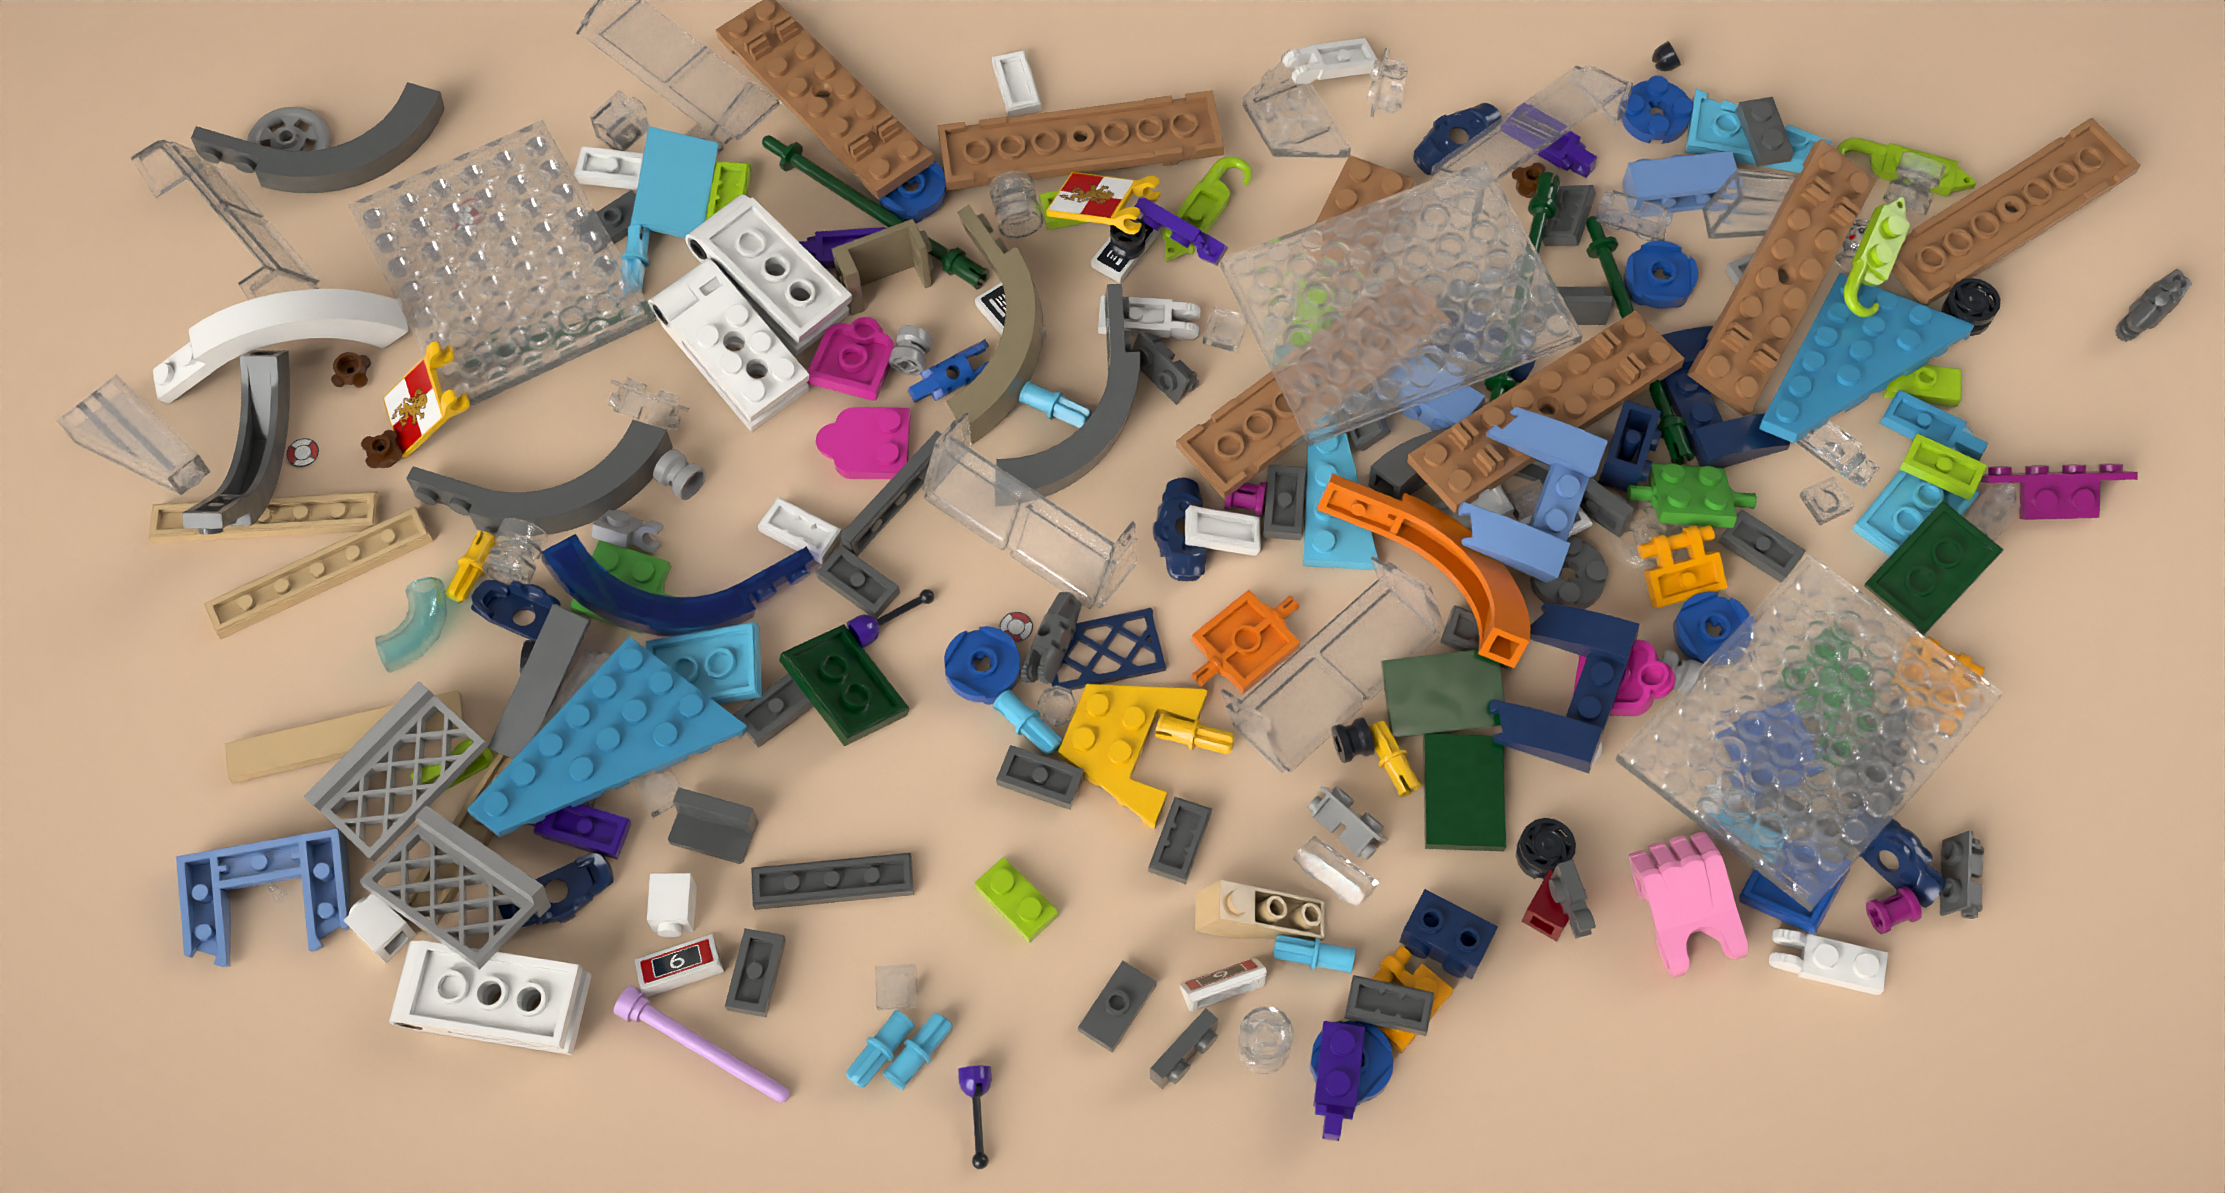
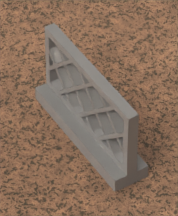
(378, 752)
(471, 856)

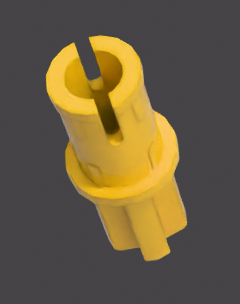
(470, 567)
(1194, 734)
(1393, 759)

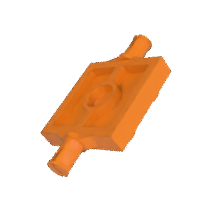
(1245, 641)

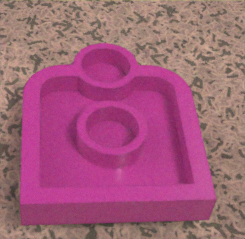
(852, 359)
(867, 442)
(1642, 682)

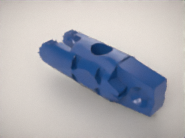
(936, 381)

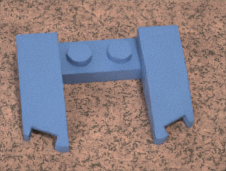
(1543, 544)
(209, 875)

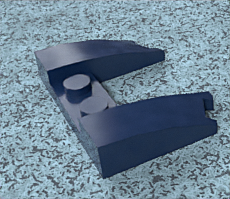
(1710, 438)
(1574, 737)

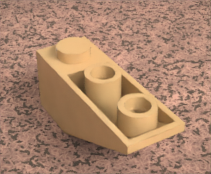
(1257, 913)

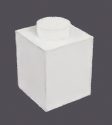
(671, 903)
(379, 927)

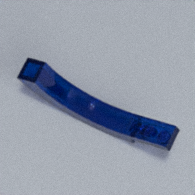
(659, 614)

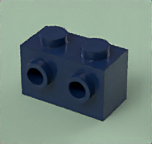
(1629, 447)
(1447, 935)

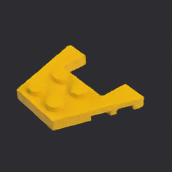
(1112, 731)

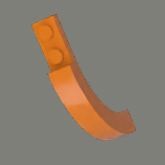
(1437, 537)

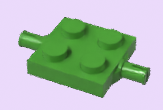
(1691, 495)
(631, 568)

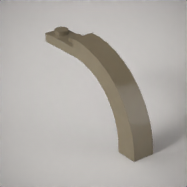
(1016, 356)

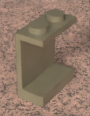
(882, 256)

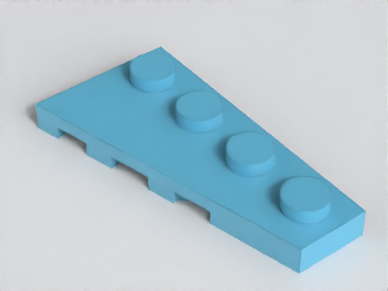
(1718, 128)
(1327, 538)

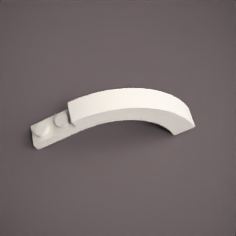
(274, 320)

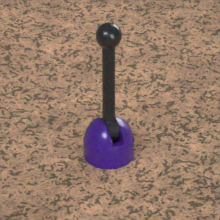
(866, 628)
(975, 1083)

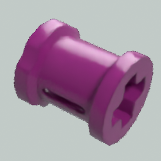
(1248, 497)
(1894, 910)

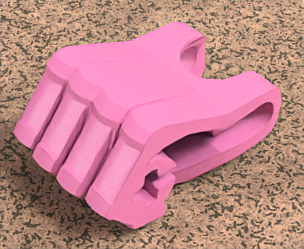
(1688, 895)

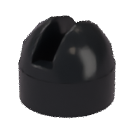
(1665, 57)

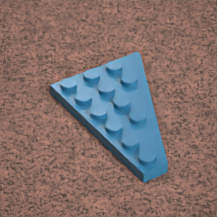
(1856, 356)
(615, 728)

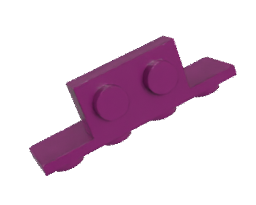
(2058, 494)

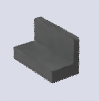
(1587, 304)
(712, 826)

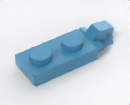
(1912, 416)

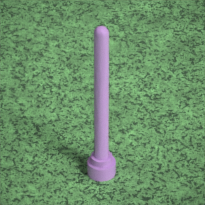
(635, 1006)

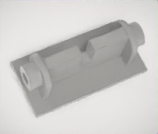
(1360, 830)

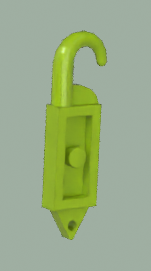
(1886, 157)
(1205, 203)
(1876, 253)

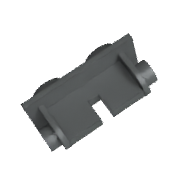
(1158, 366)
(1959, 862)

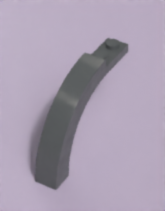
(339, 166)
(258, 446)
(1080, 453)
(1395, 477)
(560, 507)

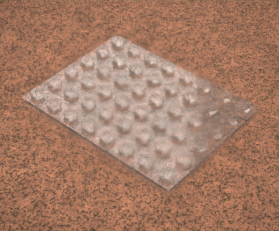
(501, 263)
(1399, 302)
(1808, 730)

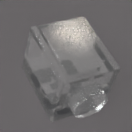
(620, 121)

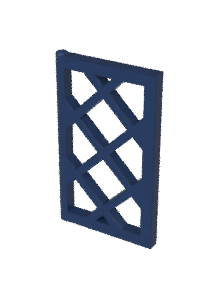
(1127, 668)

